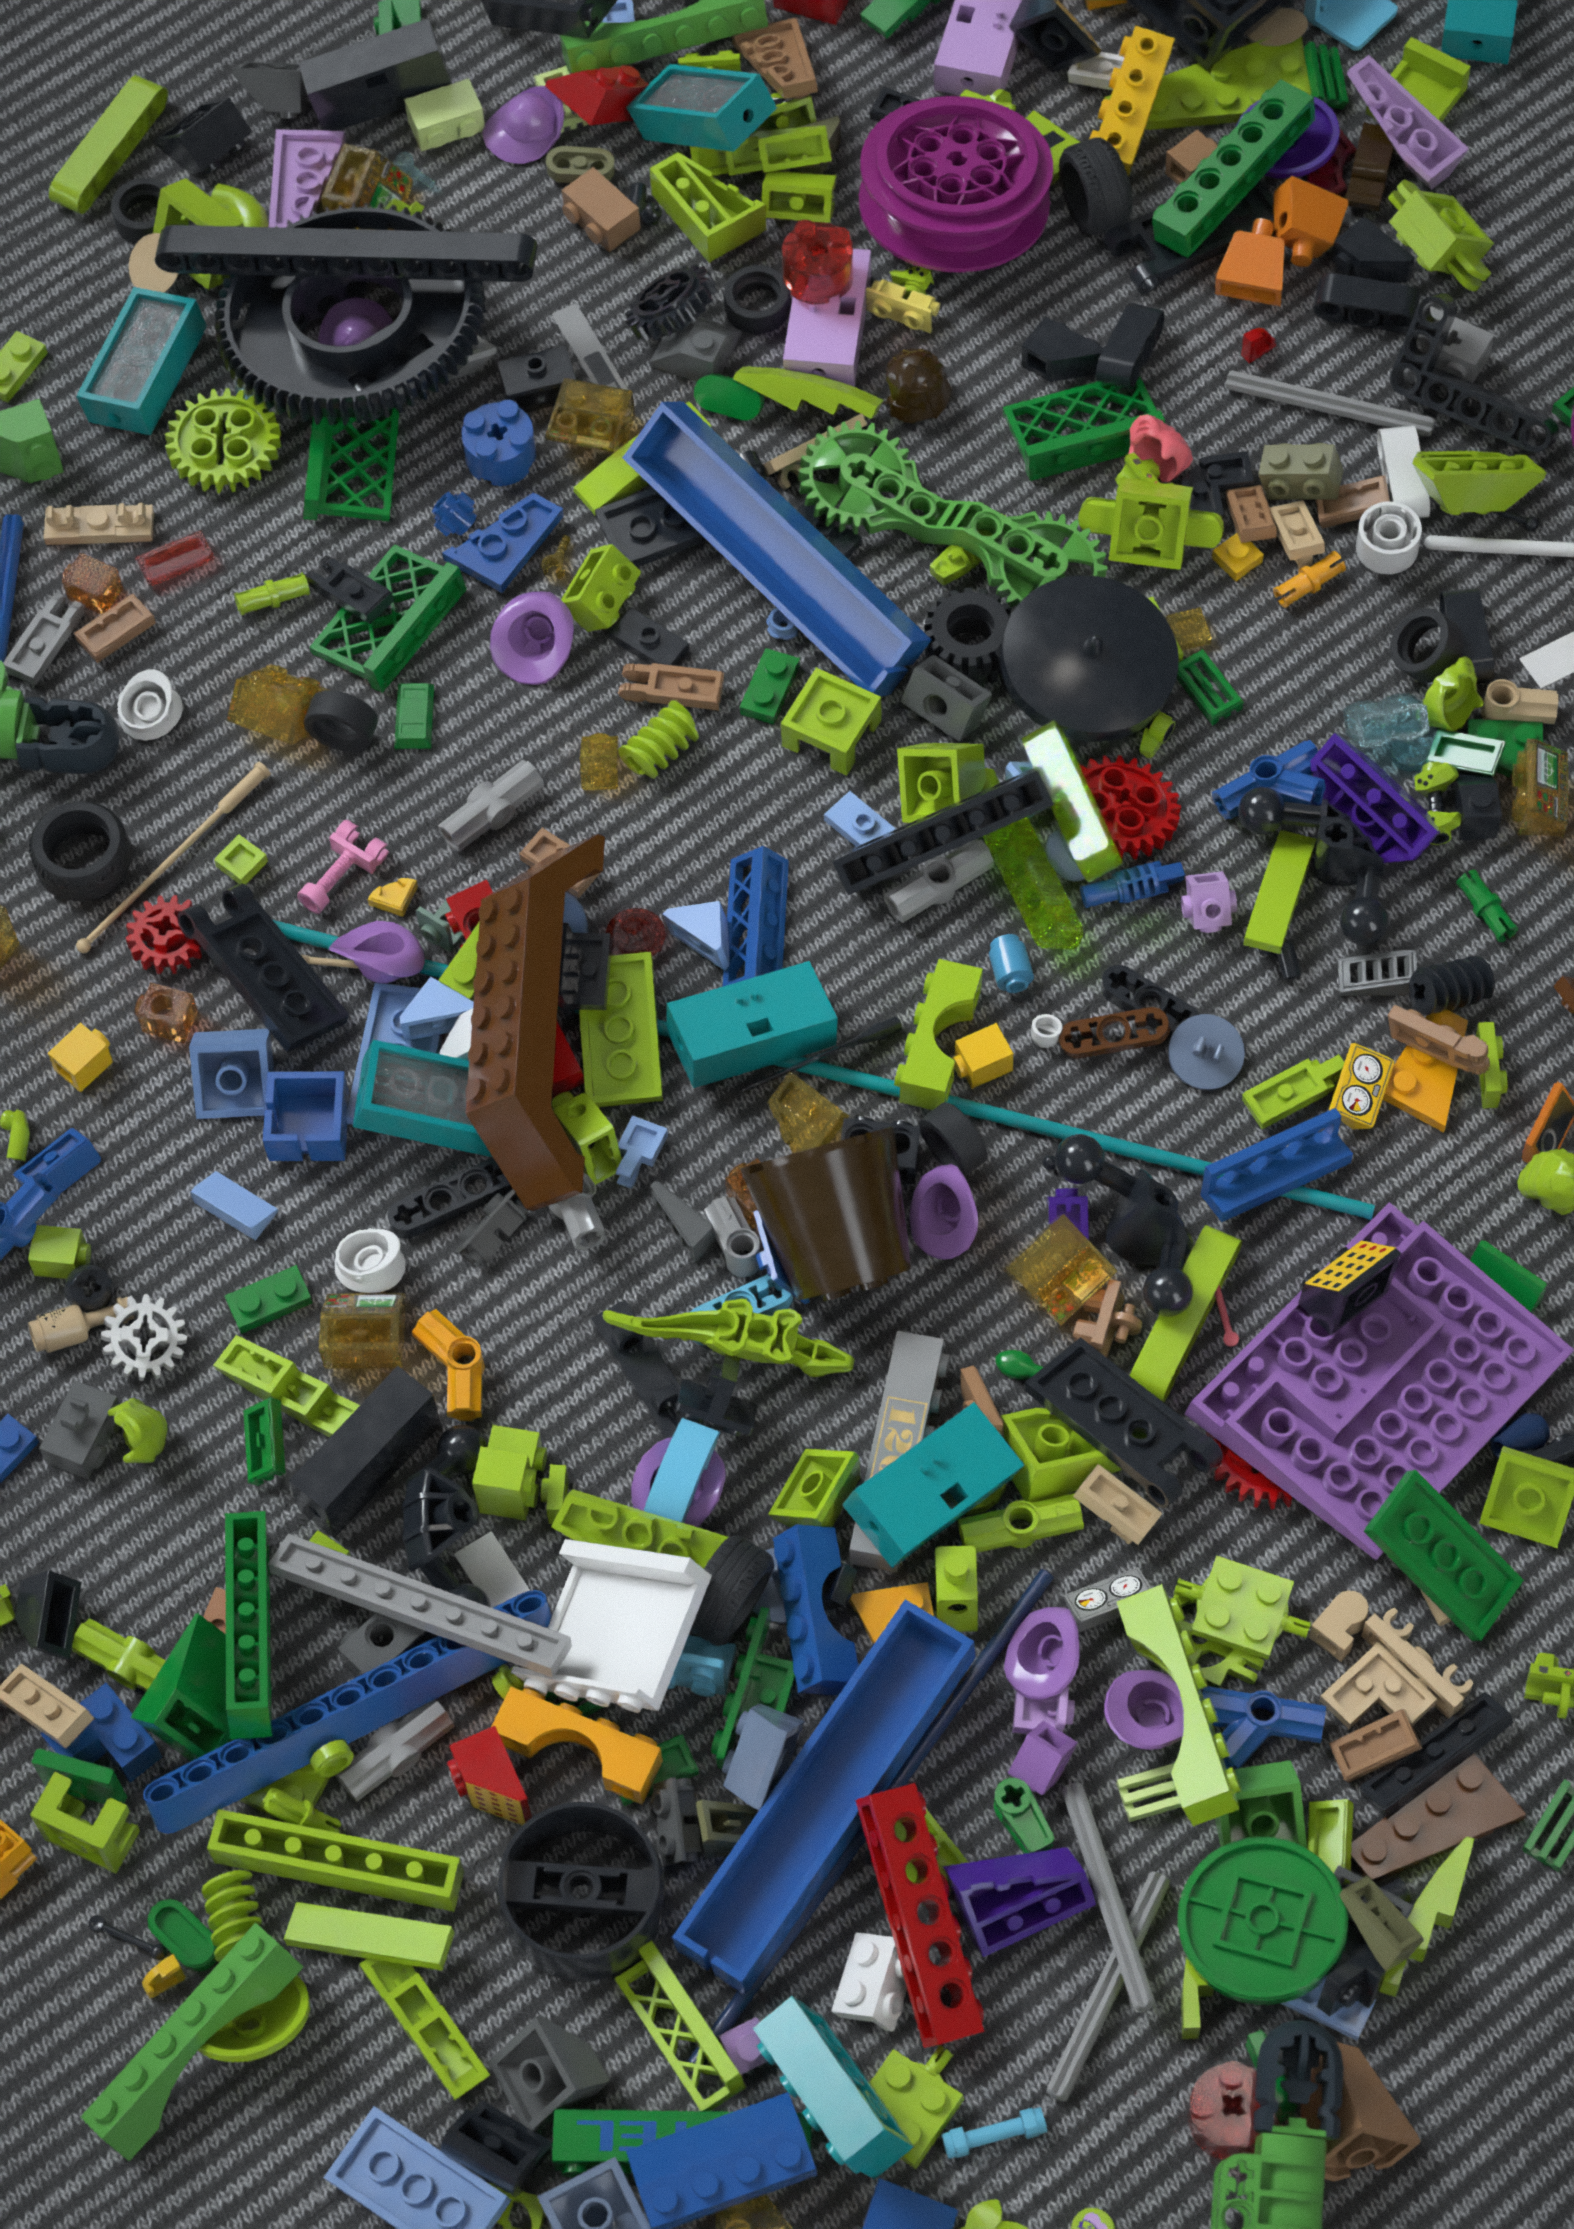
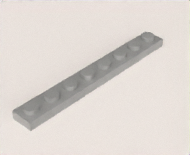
(420, 1605)

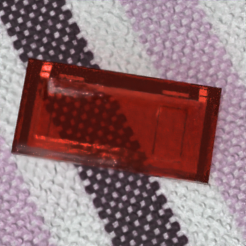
(175, 558)

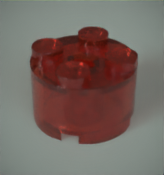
(817, 262)
(1223, 2086)

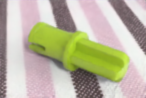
(298, 1812)

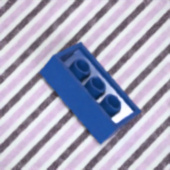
(721, 2163)

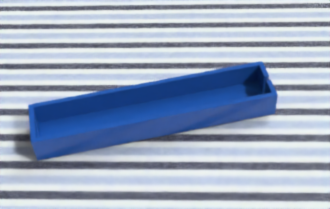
(776, 548)
(814, 1806)

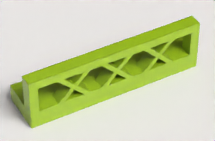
(689, 2015)

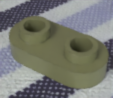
(577, 162)

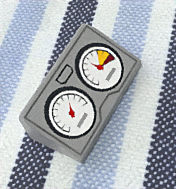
(1098, 1601)

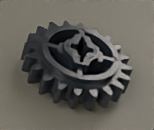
(670, 302)

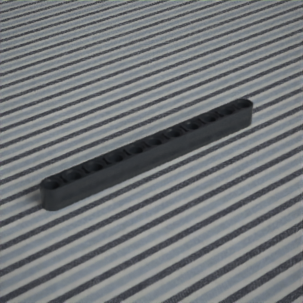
(346, 253)

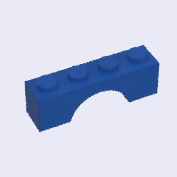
(819, 1653)

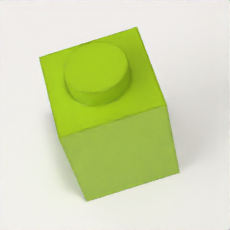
(58, 1251)

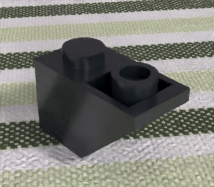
(1059, 352)

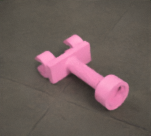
(315, 896)

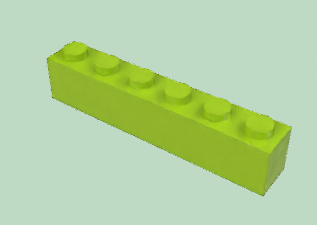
(336, 1860)

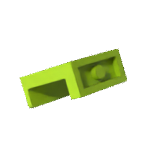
(1431, 77)

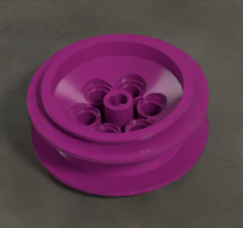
(955, 183)

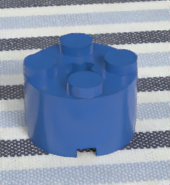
(498, 443)

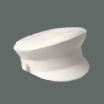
(149, 706)
(369, 1261)

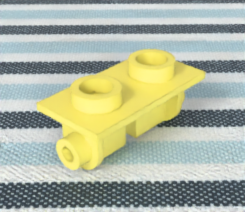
(887, 301)

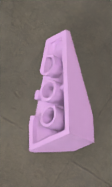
(1414, 132)

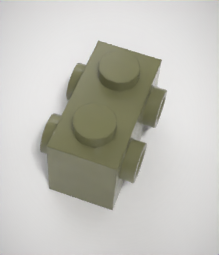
(1301, 472)

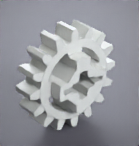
(128, 1337)

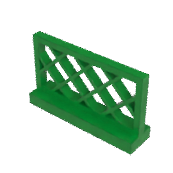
(1081, 448)
(321, 459)
(410, 626)

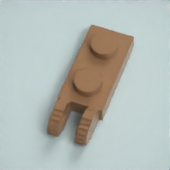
(666, 682)
(1438, 1041)

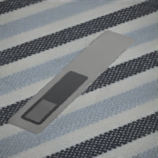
(587, 347)

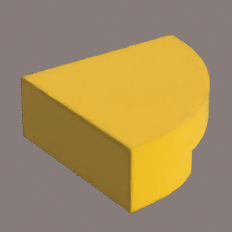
(394, 896)
(163, 1976)

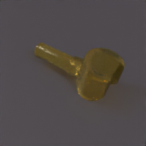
(557, 558)

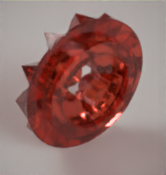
(631, 922)

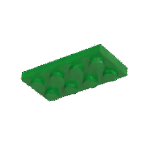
(1443, 1555)

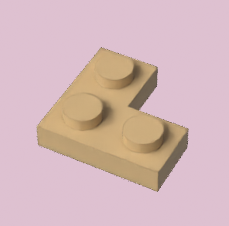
(1375, 1680)

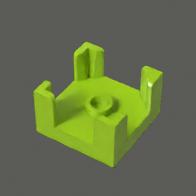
(831, 717)
(60, 1823)

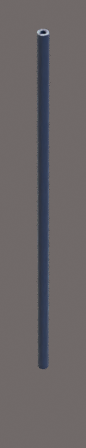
(933, 1733)

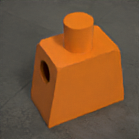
(1307, 219)
(1253, 266)

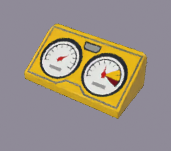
(1362, 1086)

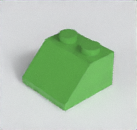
(28, 443)
(1267, 1804)

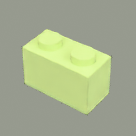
(445, 114)

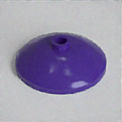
(1311, 148)

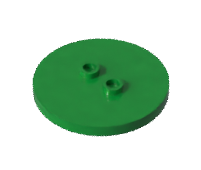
(1262, 1920)

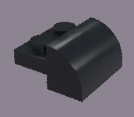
(496, 2147)

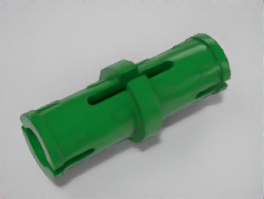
(1487, 905)

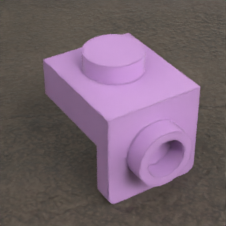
(1053, 1710)

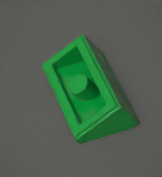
(1510, 1275)

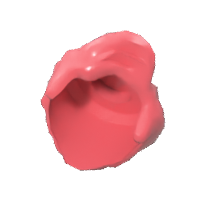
(1162, 443)

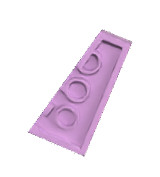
(301, 172)

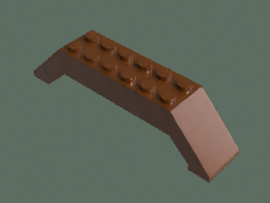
(517, 1026)

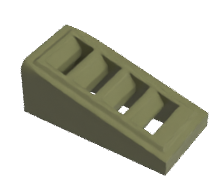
(1386, 1931)

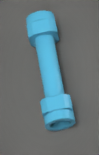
(959, 2142)

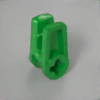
(1023, 1823)

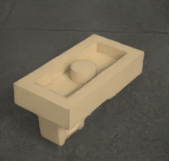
(1298, 532)
(1119, 1505)

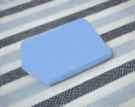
(233, 1204)

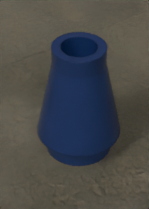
(1522, 1434)

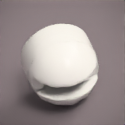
(1046, 1030)

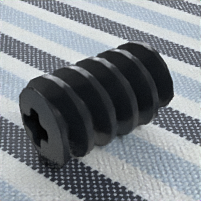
(1451, 985)

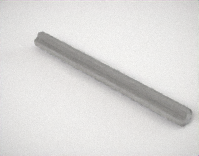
(1328, 402)
(1108, 1898)
(1105, 1992)

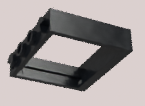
(549, 15)

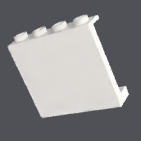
(624, 1622)

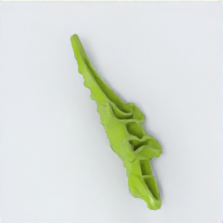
(744, 1334)

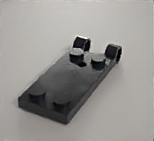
(1167, 262)
(649, 527)
(276, 979)
(1110, 1407)

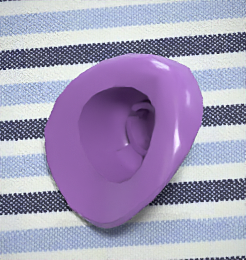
(525, 126)
(353, 322)
(532, 637)
(382, 951)
(943, 1213)
(707, 1491)
(1041, 1638)
(1145, 1709)

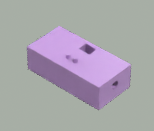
(977, 47)
(829, 335)

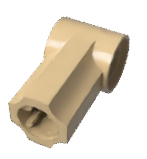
(1520, 703)

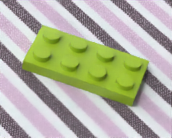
(623, 1041)

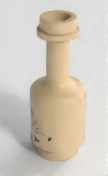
(68, 1326)

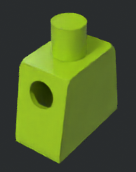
(585, 1125)
(957, 1585)

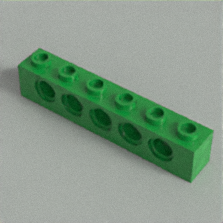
(1233, 168)
(248, 1625)

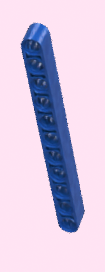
(337, 1715)

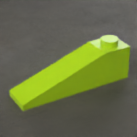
(1052, 1454)

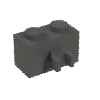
(80, 1430)

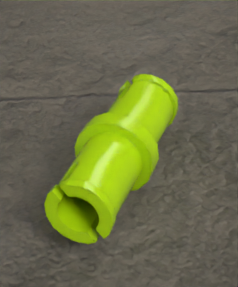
(271, 593)

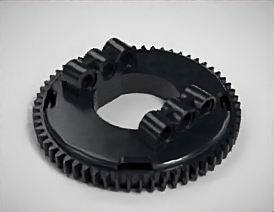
(356, 380)

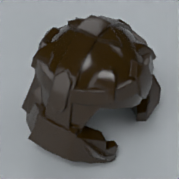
(916, 386)

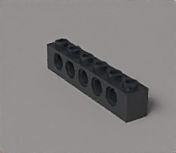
(945, 829)

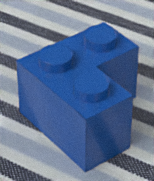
(113, 1734)

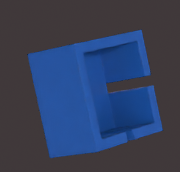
(308, 1115)

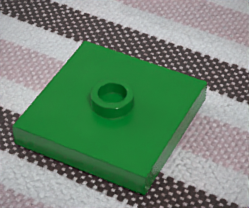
(88, 1779)

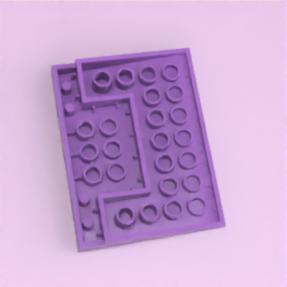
(1391, 1392)

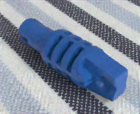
(1133, 884)

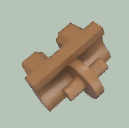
(1108, 1304)

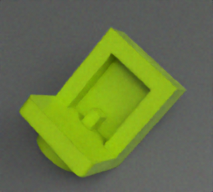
(554, 1490)

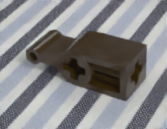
(1370, 168)

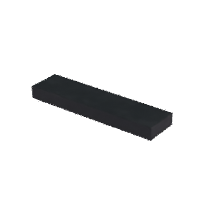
(1440, 1753)

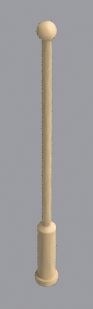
(226, 805)

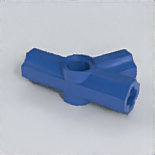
(1284, 773)
(23, 1210)
(1246, 1733)

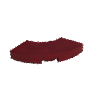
(1330, 174)

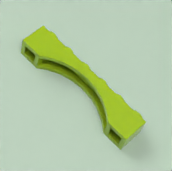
(1199, 1773)

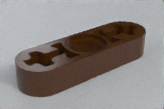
(1127, 1043)

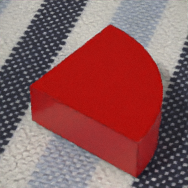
(1256, 343)

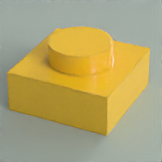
(1237, 557)

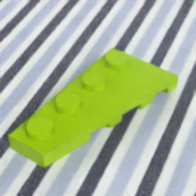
(617, 1525)

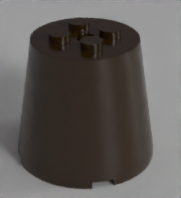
(835, 1214)

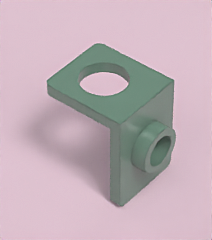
(435, 929)

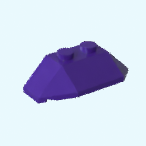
(1374, 801)

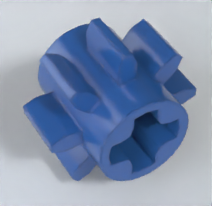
(454, 513)

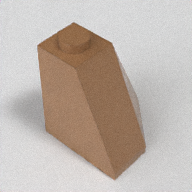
(1371, 2121)

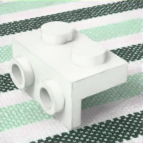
(871, 1982)

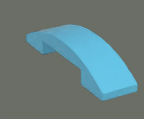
(681, 1470)

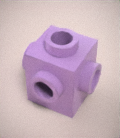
(1208, 901)

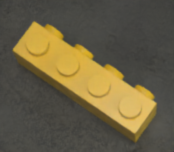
(1133, 92)

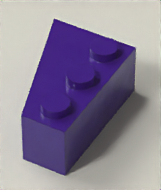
(1017, 1895)

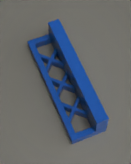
(763, 915)
(1277, 1168)

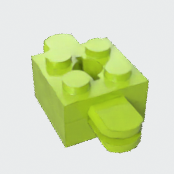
(1440, 234)
(1151, 523)

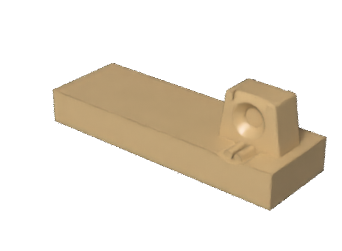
(44, 1706)

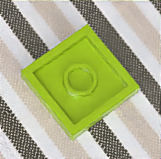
(1529, 1497)

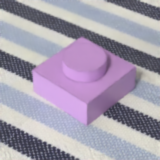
(741, 2046)

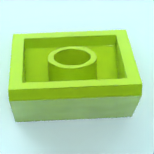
(817, 1488)

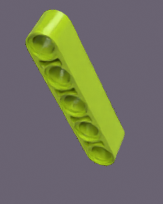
(108, 144)
(1175, 1335)

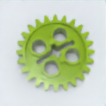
(255, 441)

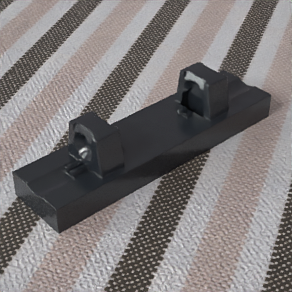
(643, 1370)

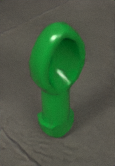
(1016, 1365)

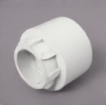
(1388, 537)

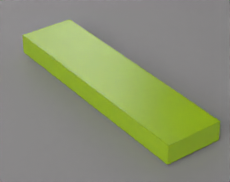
(369, 1936)

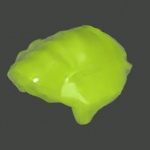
(1453, 696)
(1550, 1180)
(143, 1430)

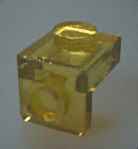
(599, 762)

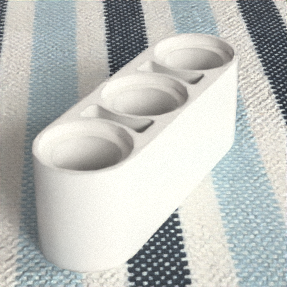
(1396, 453)

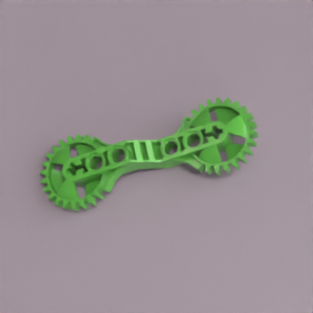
(945, 520)

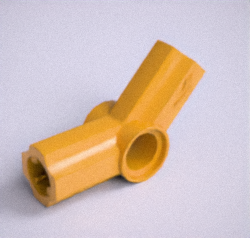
(448, 1345)

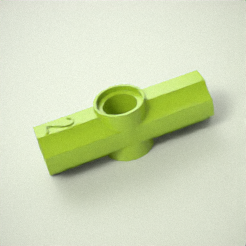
(1046, 1518)
(124, 1659)

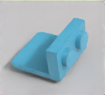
(1350, 20)

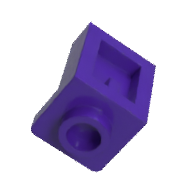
(1072, 1206)

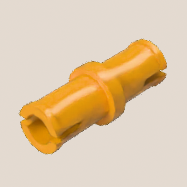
(1309, 579)

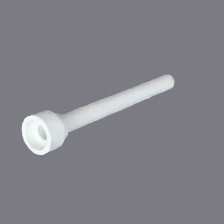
(1501, 546)

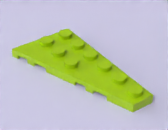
(1229, 87)

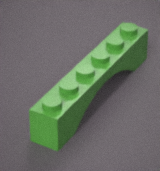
(630, 42)
(134, 2101)

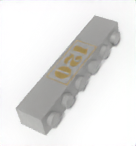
(903, 1418)

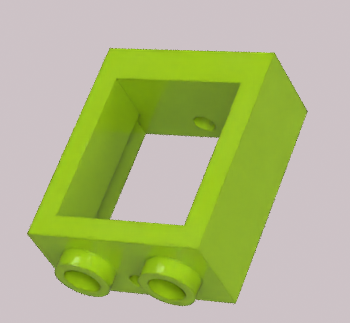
(184, 202)

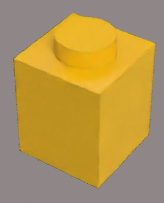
(81, 1056)
(983, 1056)

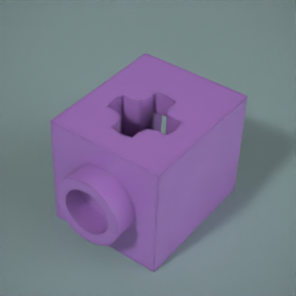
(1042, 1757)

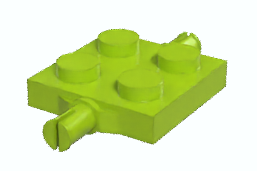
(1242, 1607)
(917, 2099)

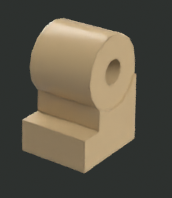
(1338, 1621)

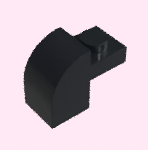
(1354, 1977)

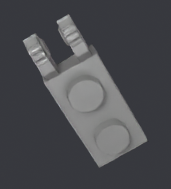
(43, 639)

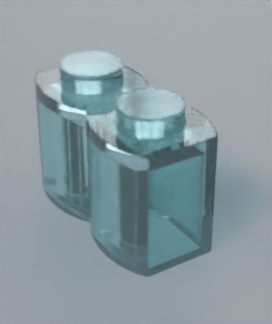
(1376, 723)

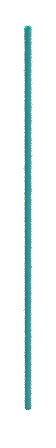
(966, 1106)

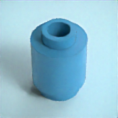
(1010, 963)

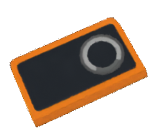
(1551, 1123)

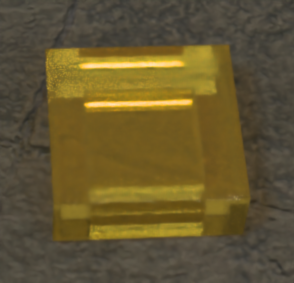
(1190, 628)

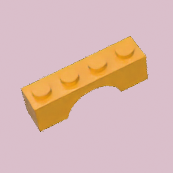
(531, 1723)

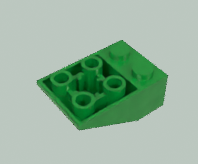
(189, 1693)

